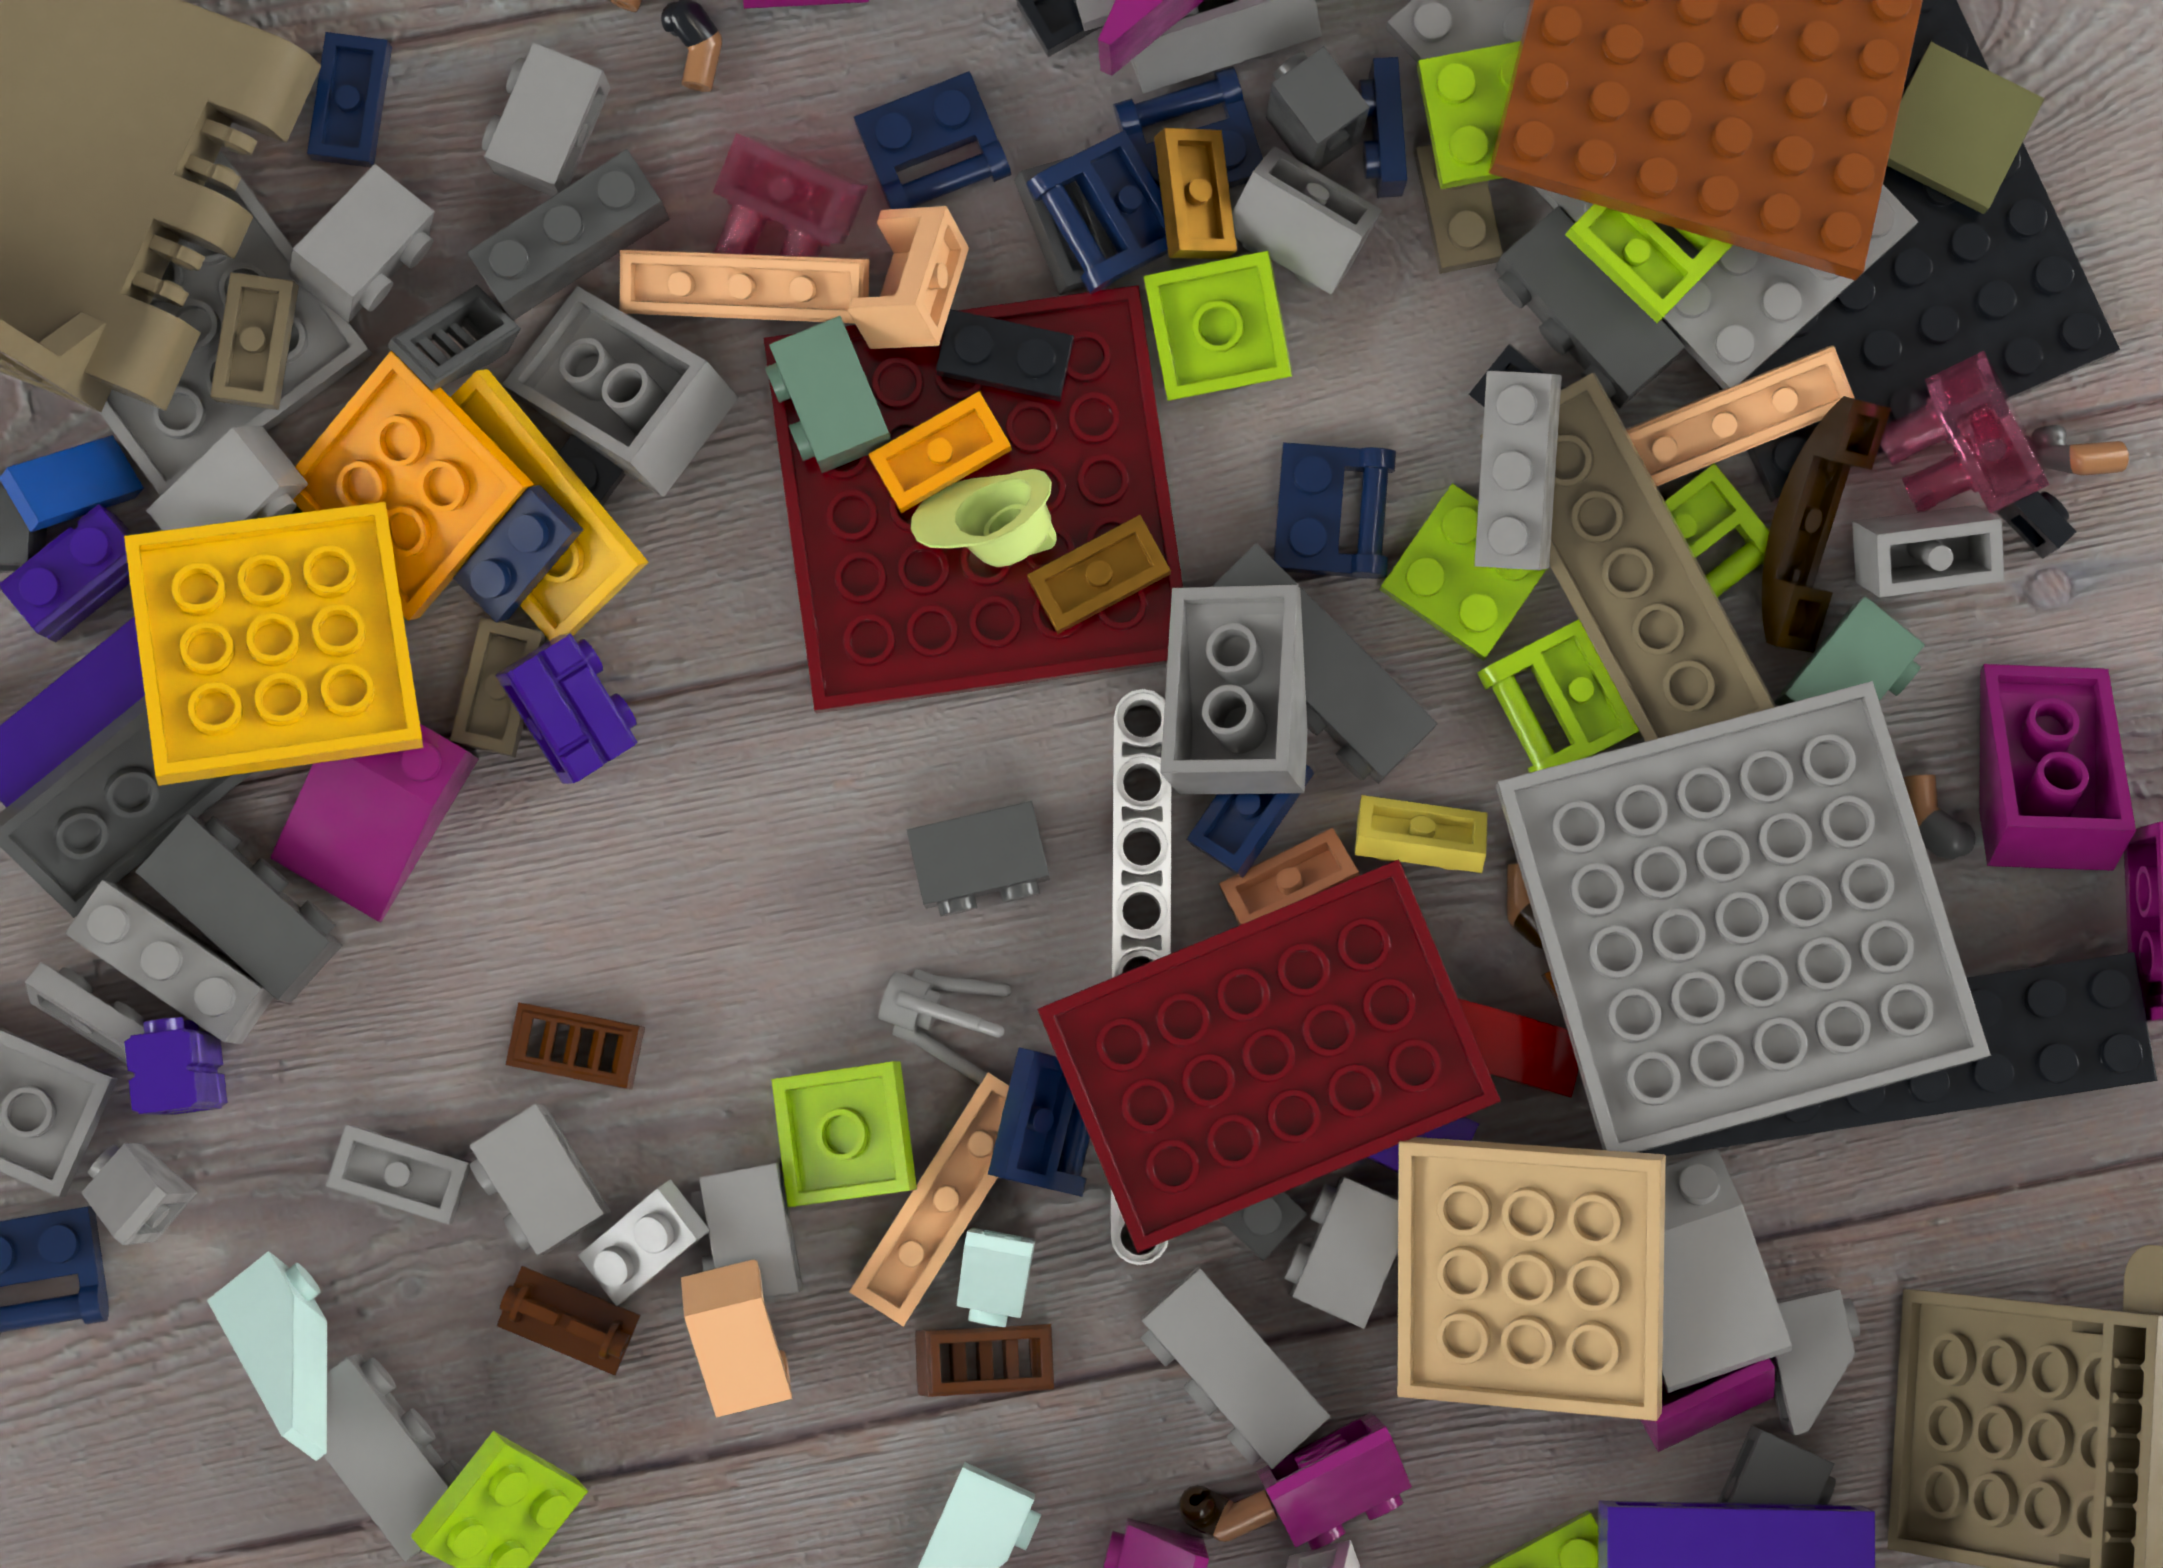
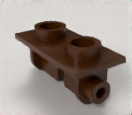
(567, 1320)

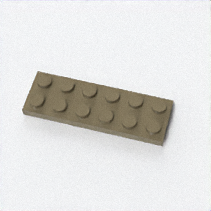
(1639, 580)

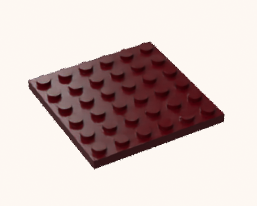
(929, 622)

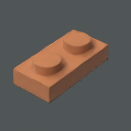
(1289, 877)

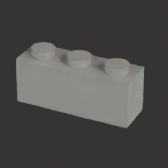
(1223, 35)
(1518, 470)
(170, 962)
(1232, 1370)
(383, 1451)

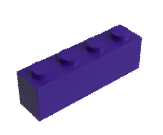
(70, 712)
(1734, 1535)

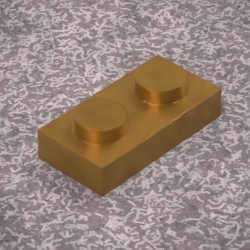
(1195, 193)
(1098, 574)

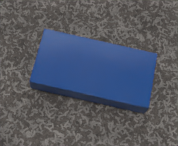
(71, 483)

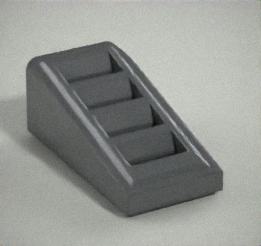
(470, 310)

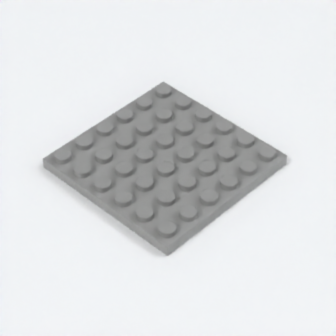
(1741, 920)

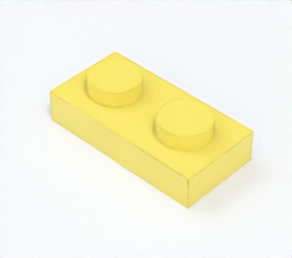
(1421, 834)

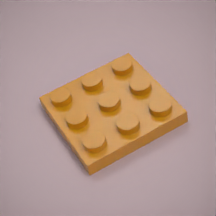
(430, 466)

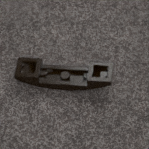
(1804, 518)

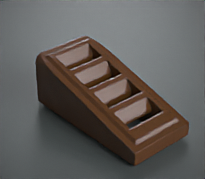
(625, 1056)
(929, 1367)

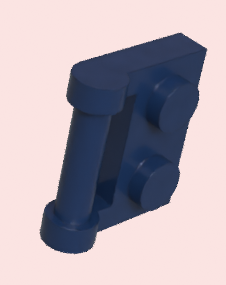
(927, 127)
(1239, 139)
(1122, 200)
(1312, 508)
(1040, 1128)
(53, 1248)

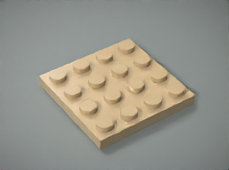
(1531, 1277)

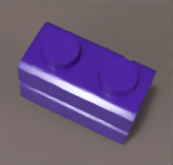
(71, 575)
(569, 707)
(175, 1068)

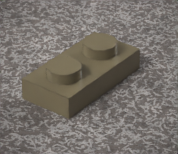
(1458, 218)
(254, 341)
(485, 712)

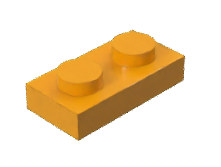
(940, 452)

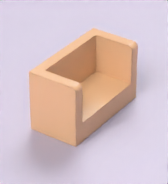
(918, 282)
(734, 1338)

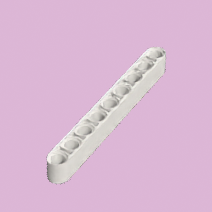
(1133, 880)

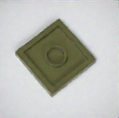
(1960, 127)

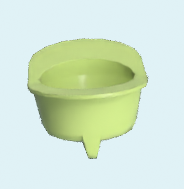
(992, 516)

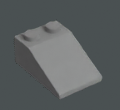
(622, 389)
(1235, 691)
(1715, 1283)

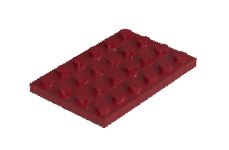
(1268, 1055)

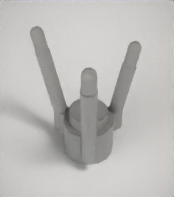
(913, 1004)

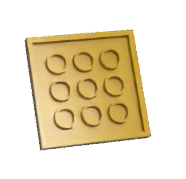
(272, 643)

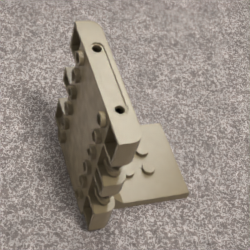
(106, 168)
(2031, 1429)

